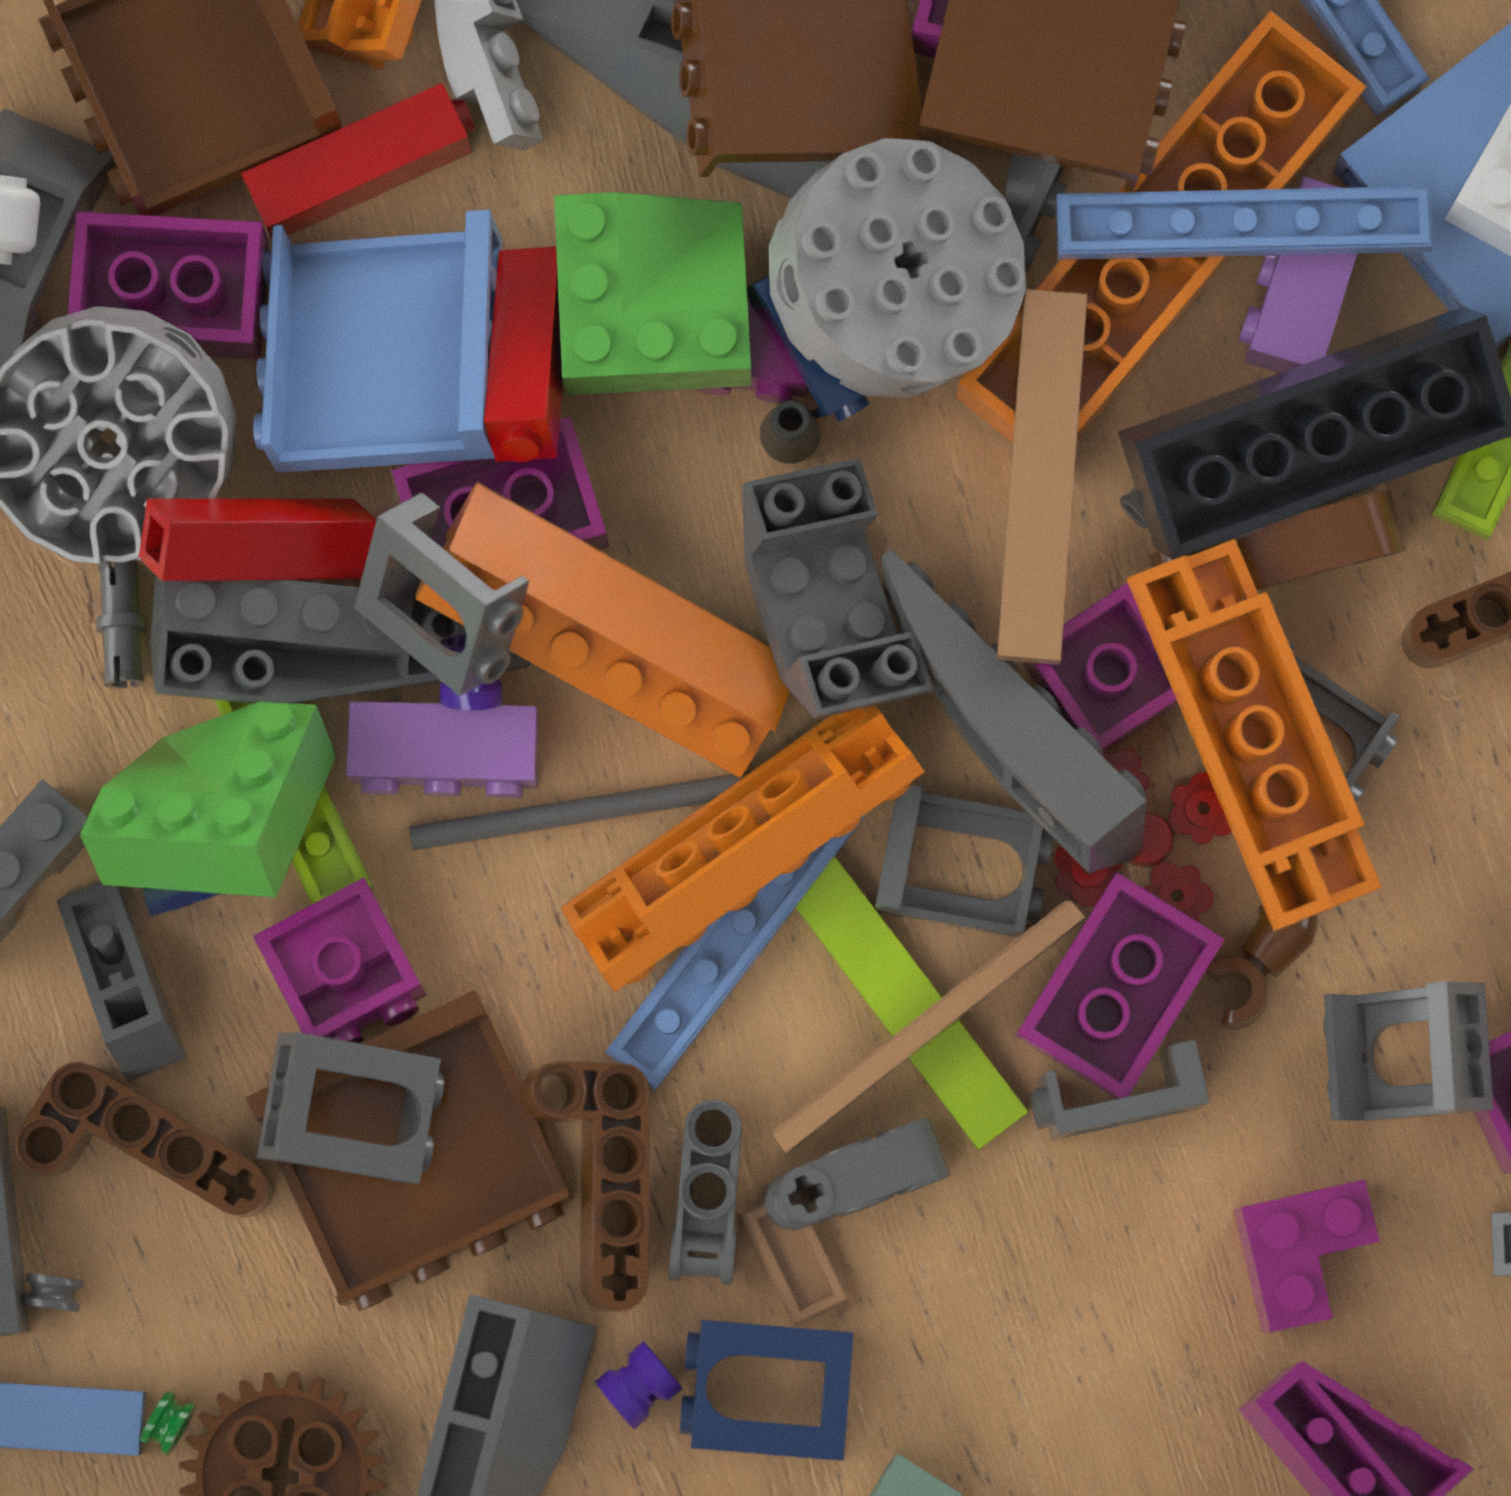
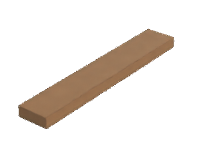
(1042, 477)
(927, 1026)

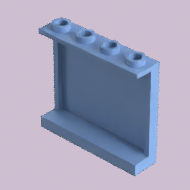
(1437, 145)
(377, 349)

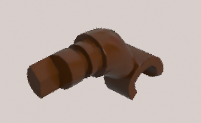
(1265, 954)

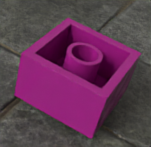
(1107, 672)

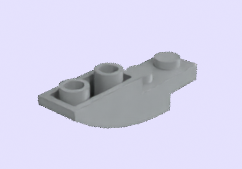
(484, 68)

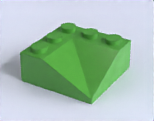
(651, 293)
(214, 804)

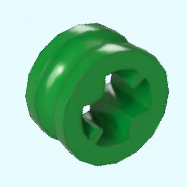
(168, 1423)

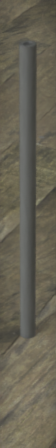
(570, 812)

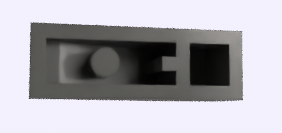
(120, 981)

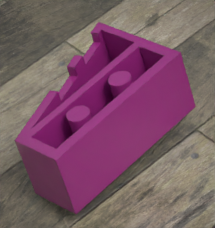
(1342, 1443)

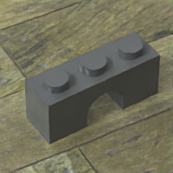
(35, 843)

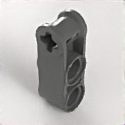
(858, 1176)
(703, 1228)

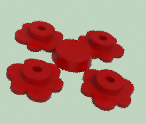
(1157, 844)

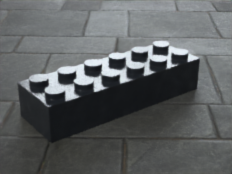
(1319, 432)

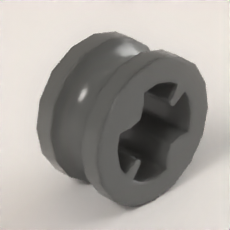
(53, 1292)

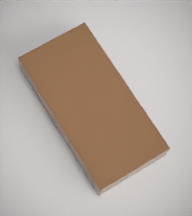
(796, 1264)

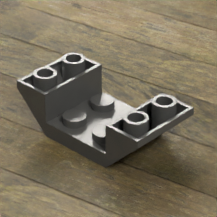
(66, 178)
(824, 591)

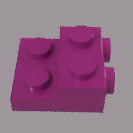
(341, 966)

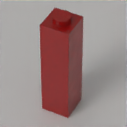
(360, 160)
(525, 357)
(255, 538)

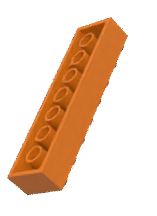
(1243, 132)

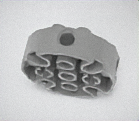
(897, 268)
(120, 375)

